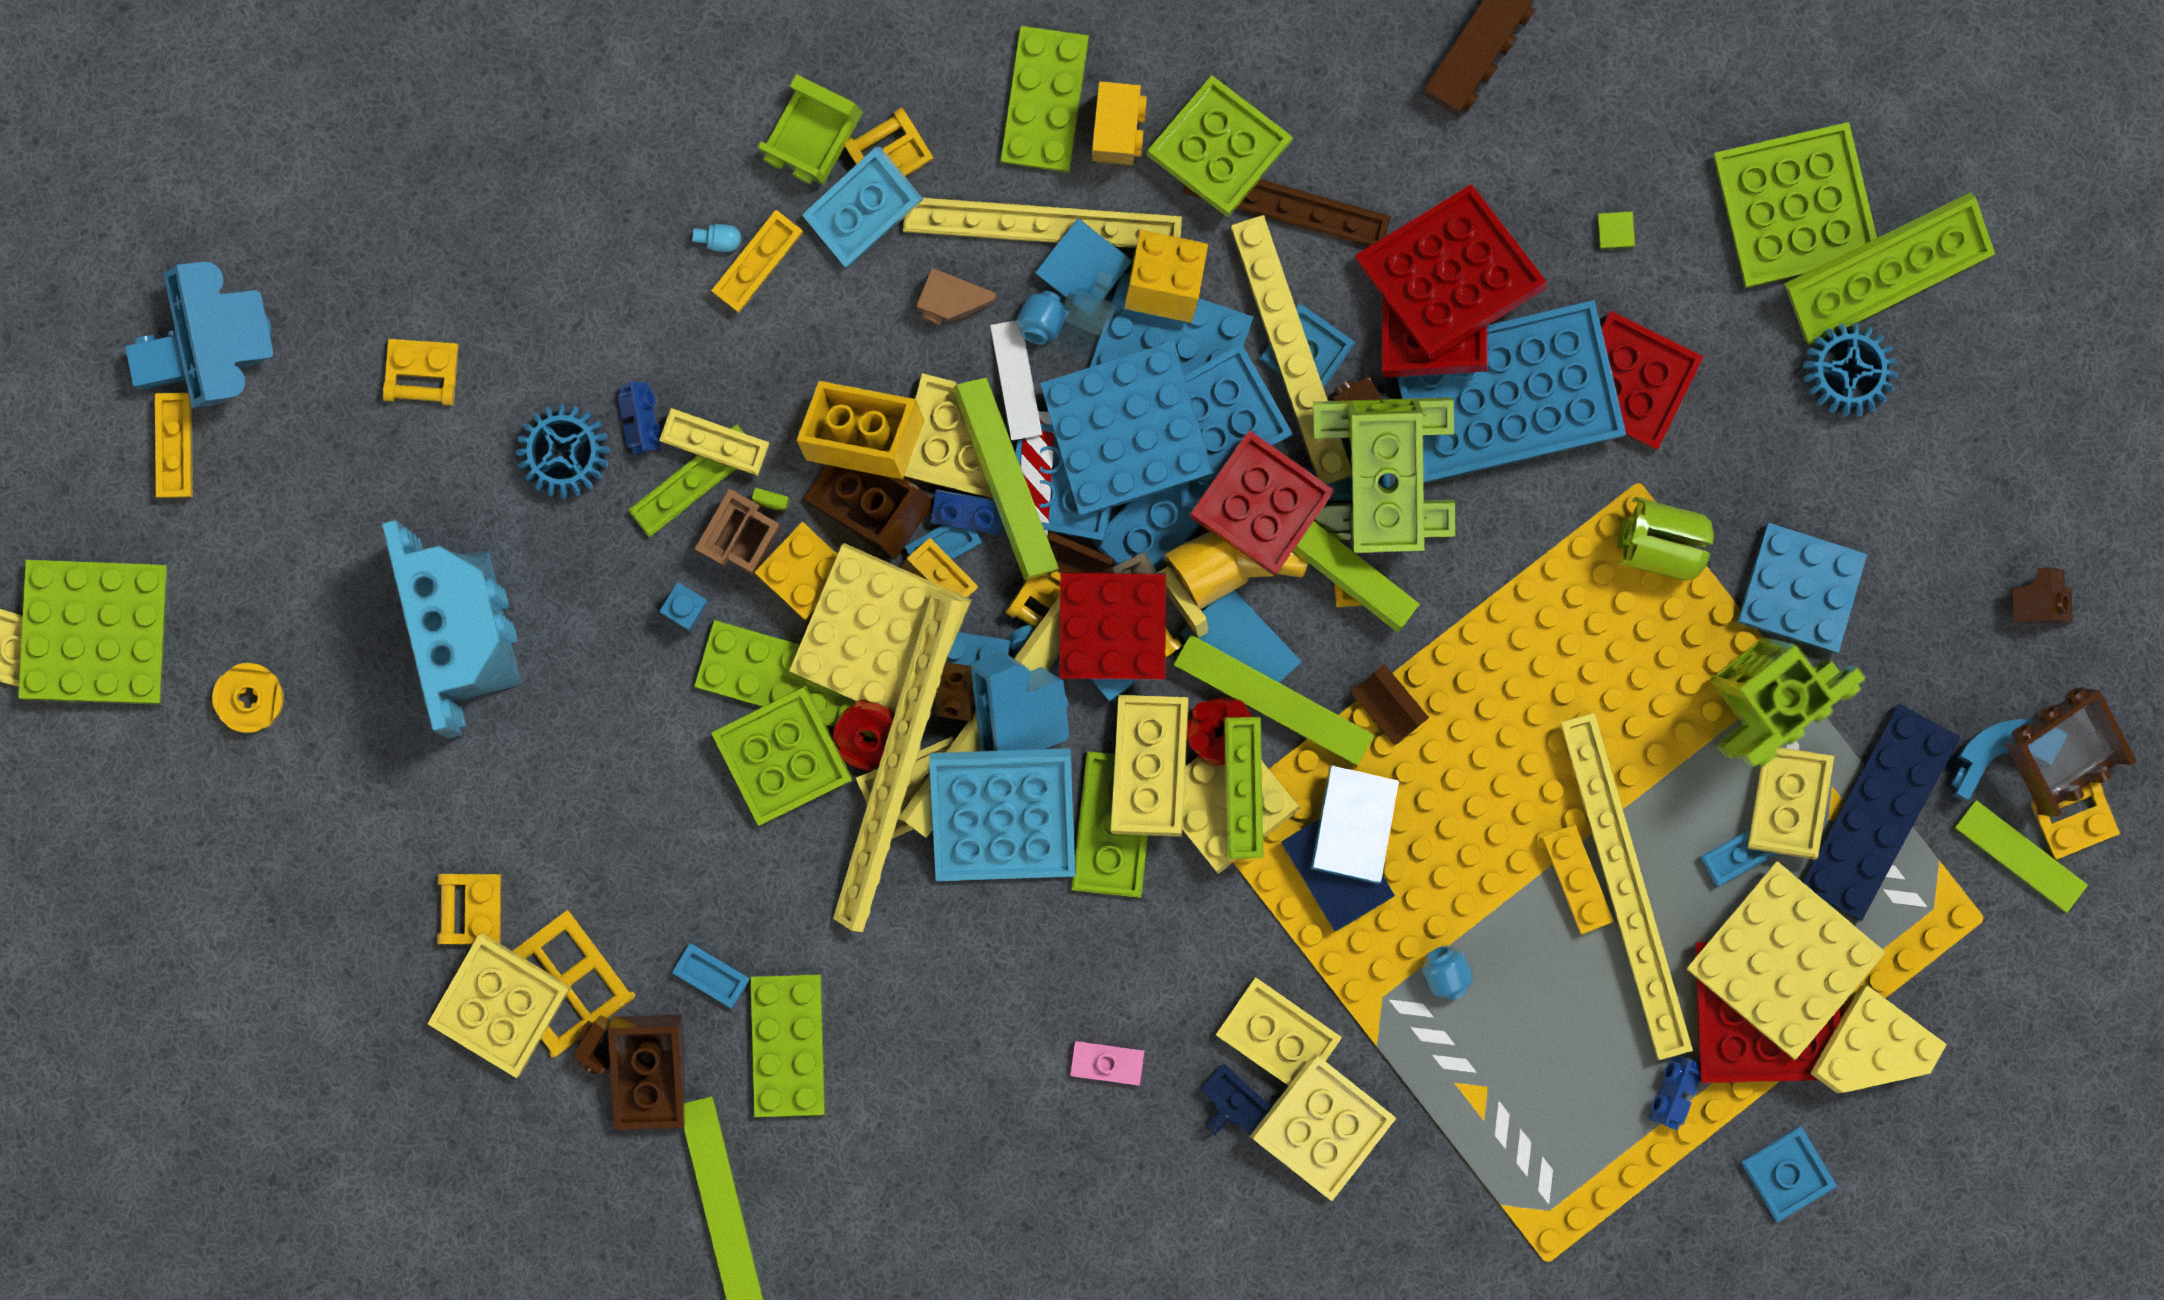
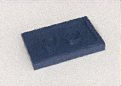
(1337, 896)

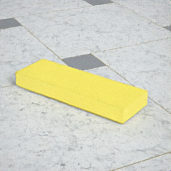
(714, 442)

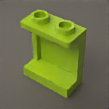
(811, 131)

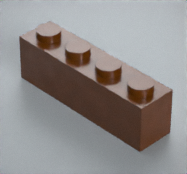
(1475, 52)

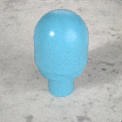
(718, 237)

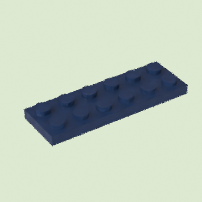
(1880, 811)

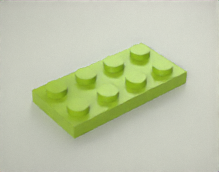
(1044, 99)
(787, 1045)

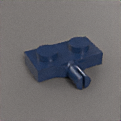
(1234, 1101)

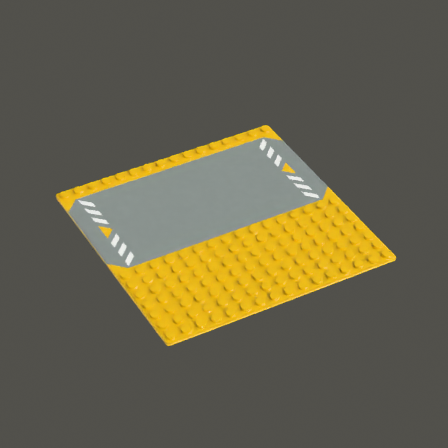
(1549, 1051)

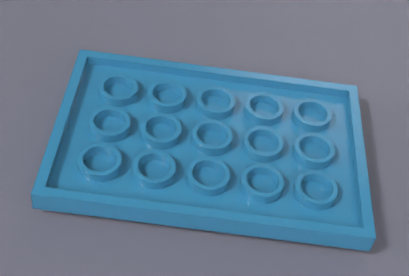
(1541, 395)

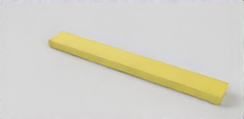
(1031, 222)
(1038, 651)

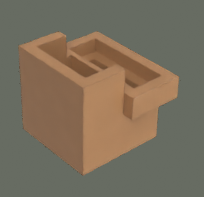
(739, 534)

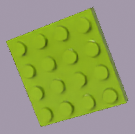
(1794, 203)
(93, 632)

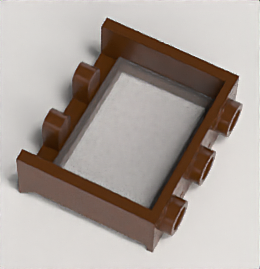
(2068, 749)

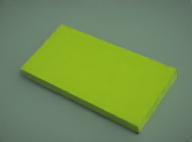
(1102, 859)

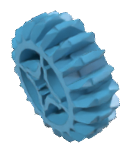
(1833, 368)
(549, 460)

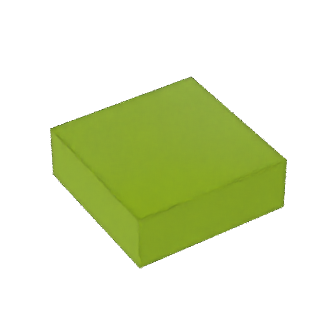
(1616, 230)
(771, 500)

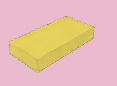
(1185, 603)

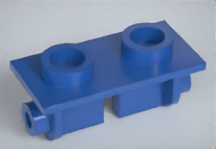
(638, 402)
(966, 512)
(1679, 1077)

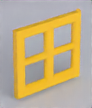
(592, 960)

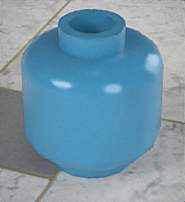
(1041, 317)
(1447, 972)

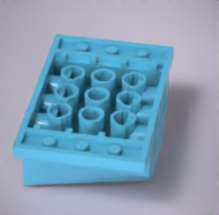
(453, 625)

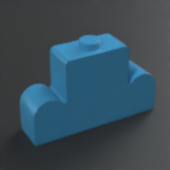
(215, 332)
(1018, 705)

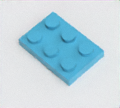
(862, 207)

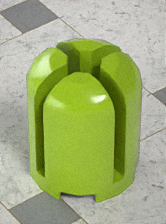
(1662, 555)

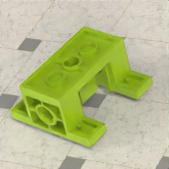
(1386, 439)
(1777, 696)

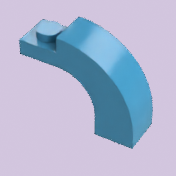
(1979, 753)

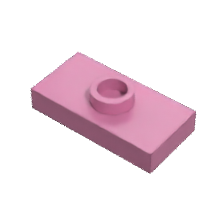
(1107, 1063)

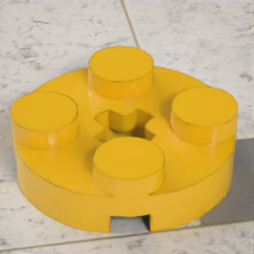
(235, 682)

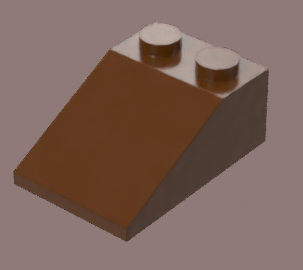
(871, 506)
(647, 1071)

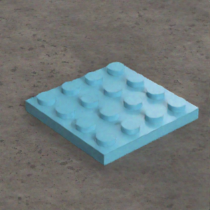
(1002, 814)

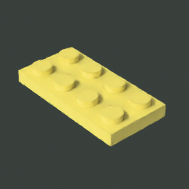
(1150, 765)

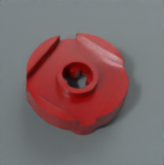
(1205, 721)
(849, 735)

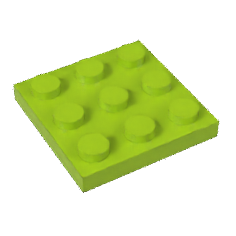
(1219, 146)
(781, 755)

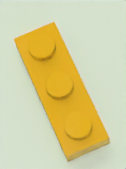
(757, 261)
(173, 445)
(1577, 879)

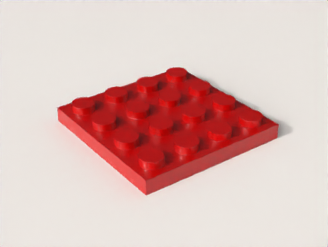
(1451, 271)
(1739, 1053)

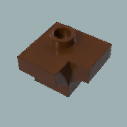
(2044, 599)

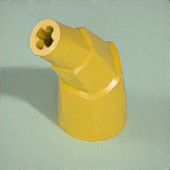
(1214, 568)

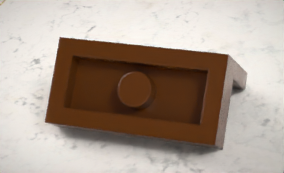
(1076, 557)
(1389, 705)

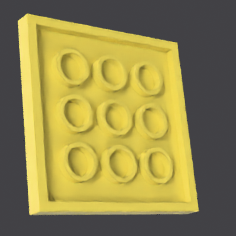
(866, 628)
(1785, 960)

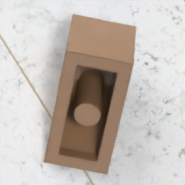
(951, 298)

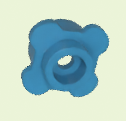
(1019, 638)

